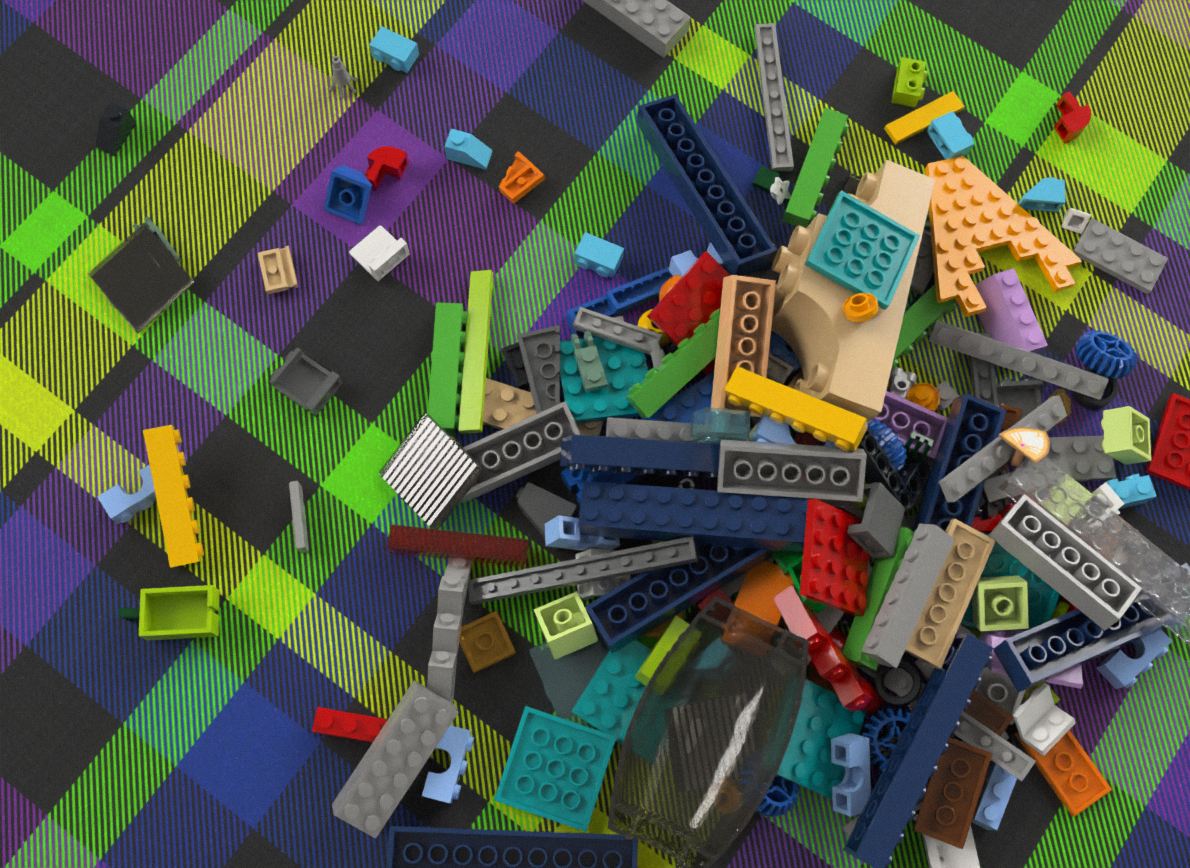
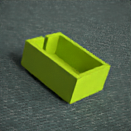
(179, 612)

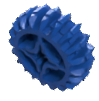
(1106, 354)
(889, 443)
(891, 730)
(783, 796)

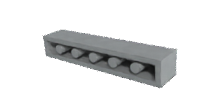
(908, 595)

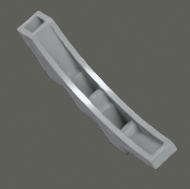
(448, 627)

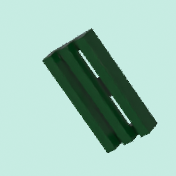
(929, 442)

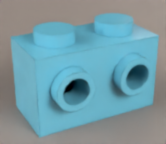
(1133, 490)

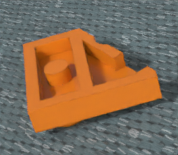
(520, 179)

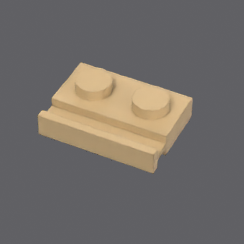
(277, 270)

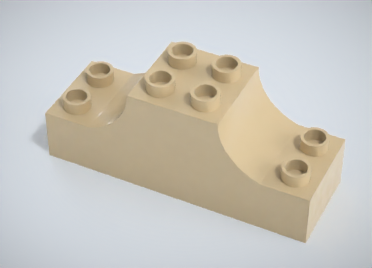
(842, 358)

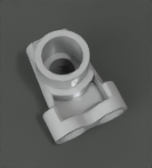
(901, 382)

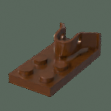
(953, 794)

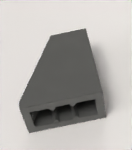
(542, 506)

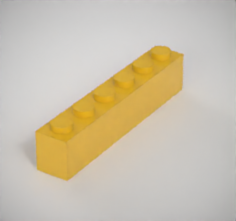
(796, 409)
(172, 495)

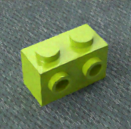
(908, 82)

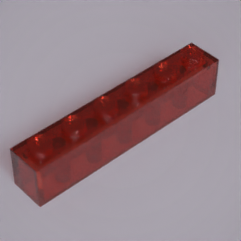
(454, 545)

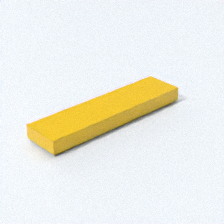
(921, 118)

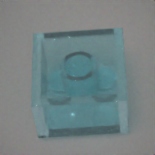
(713, 424)

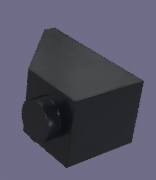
(114, 129)

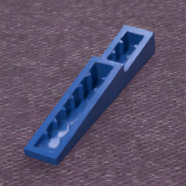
(623, 297)

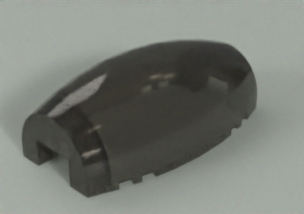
(709, 734)

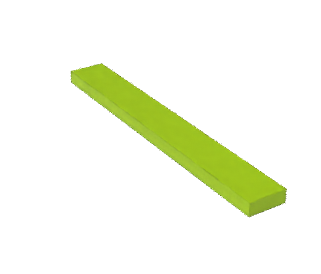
(476, 352)

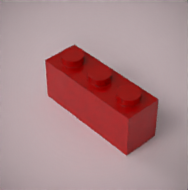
(347, 725)

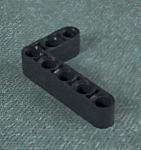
(903, 485)

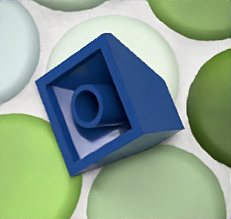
(348, 194)

